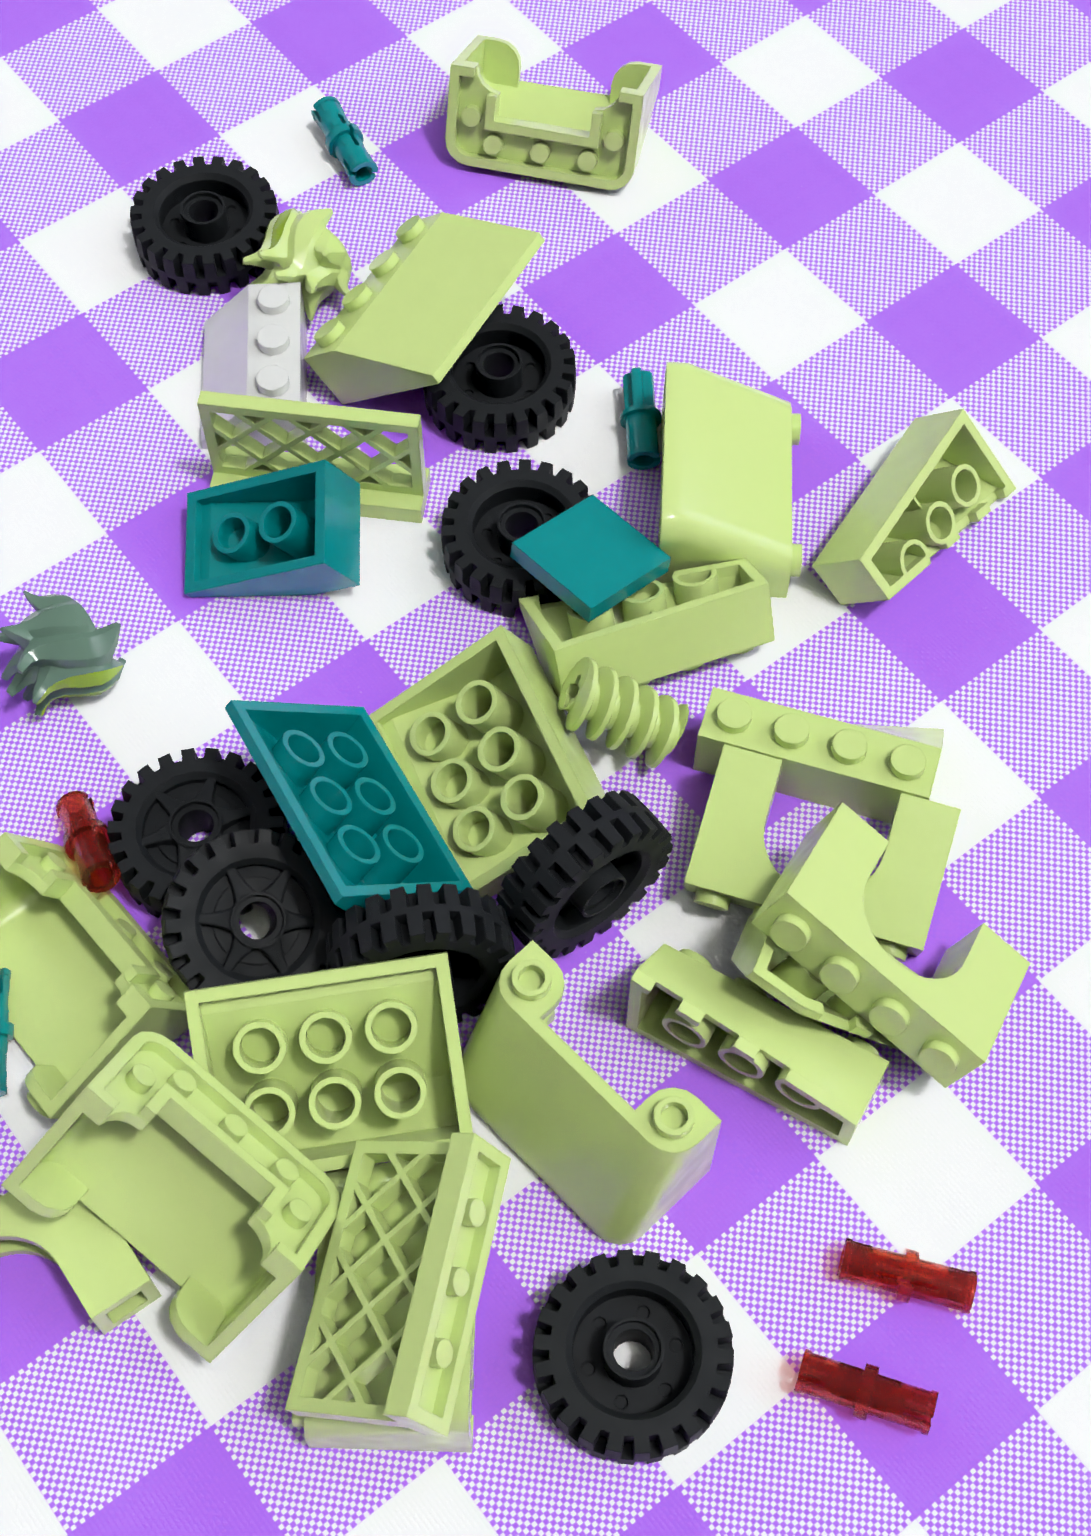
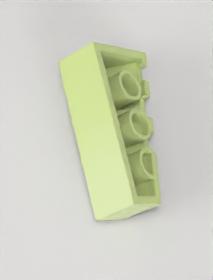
(912, 508)
(659, 628)
(823, 756)
(754, 1041)

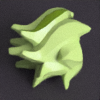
(303, 251)

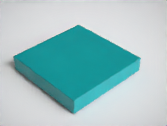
(590, 557)

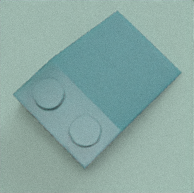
(274, 534)

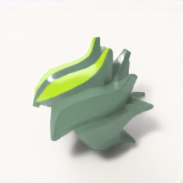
(60, 652)

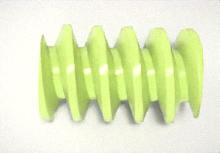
(623, 711)

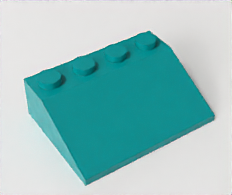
(345, 799)

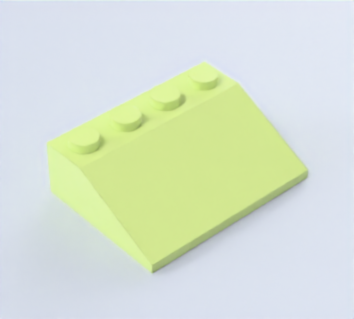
(419, 305)
(488, 754)
(340, 1054)

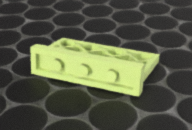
(385, 488)
(442, 1282)

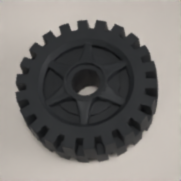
(202, 223)
(507, 384)
(492, 515)
(176, 802)
(585, 872)
(214, 887)
(426, 923)
(622, 1410)

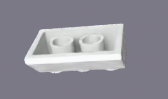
(258, 348)

